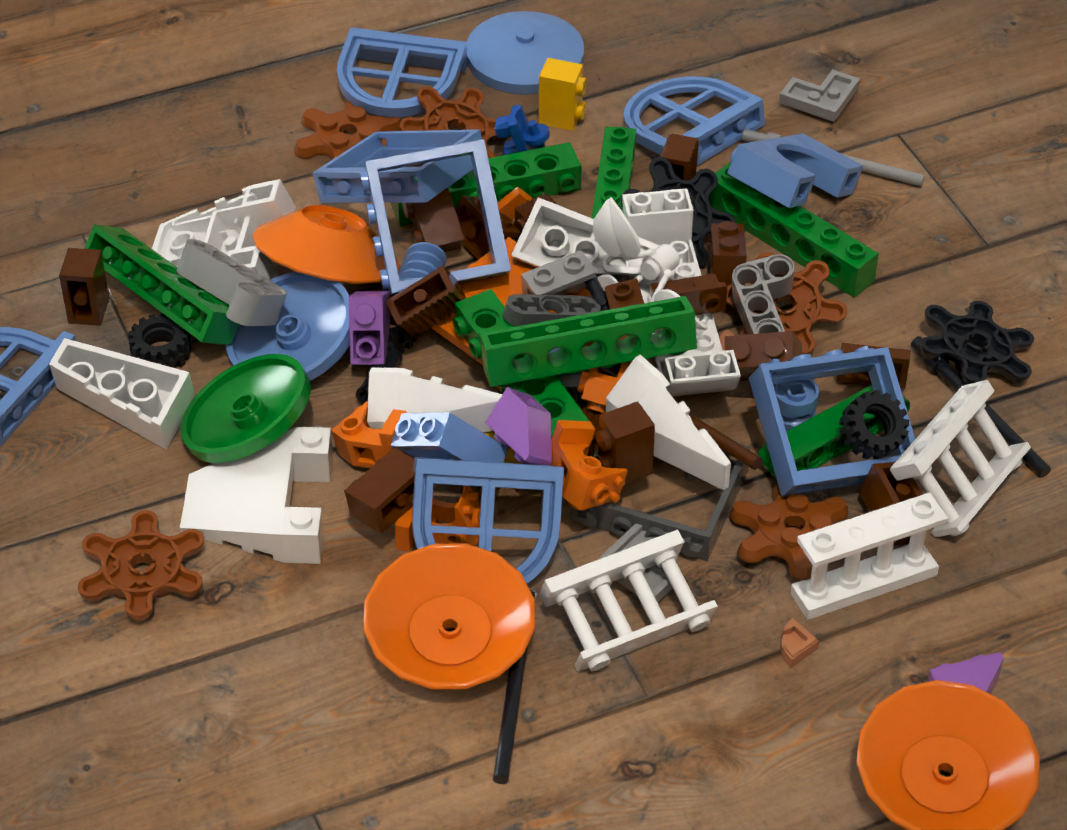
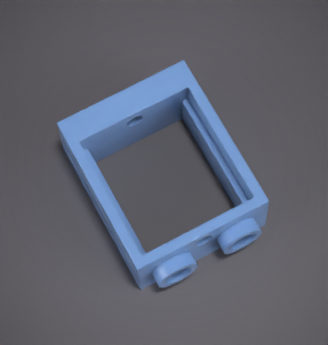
(444, 438)

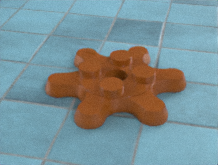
(444, 114)
(329, 130)
(807, 302)
(770, 530)
(141, 545)

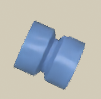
(797, 401)

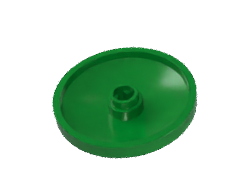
(245, 408)

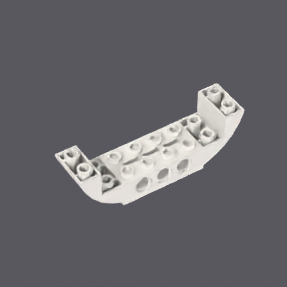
(668, 219)

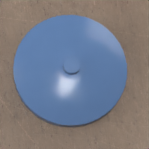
(514, 47)
(309, 327)

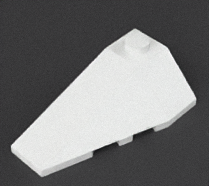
(558, 232)
(402, 391)
(675, 435)

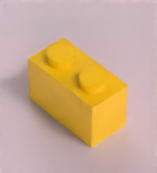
(561, 94)

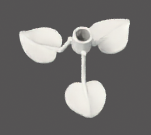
(618, 238)

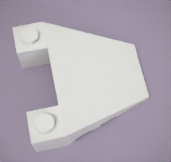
(229, 226)
(251, 498)

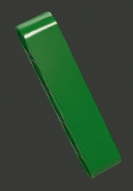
(819, 437)

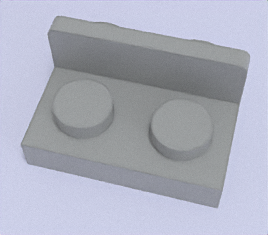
(559, 276)

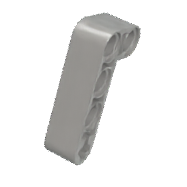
(762, 292)
(250, 296)

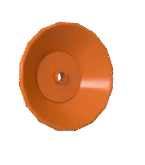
(322, 244)
(442, 590)
(953, 731)

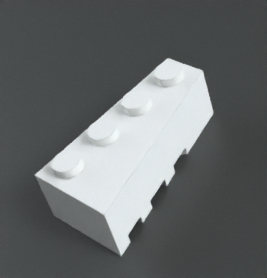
(124, 388)

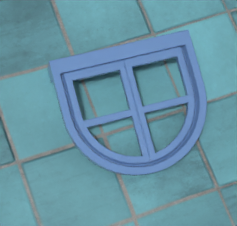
(402, 51)
(713, 133)
(34, 385)
(490, 475)

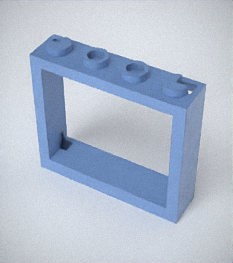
(341, 179)
(377, 213)
(804, 367)

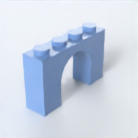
(790, 167)

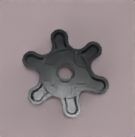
(699, 190)
(966, 335)

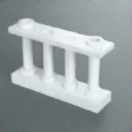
(934, 444)
(628, 565)
(873, 575)

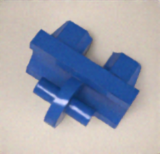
(525, 134)

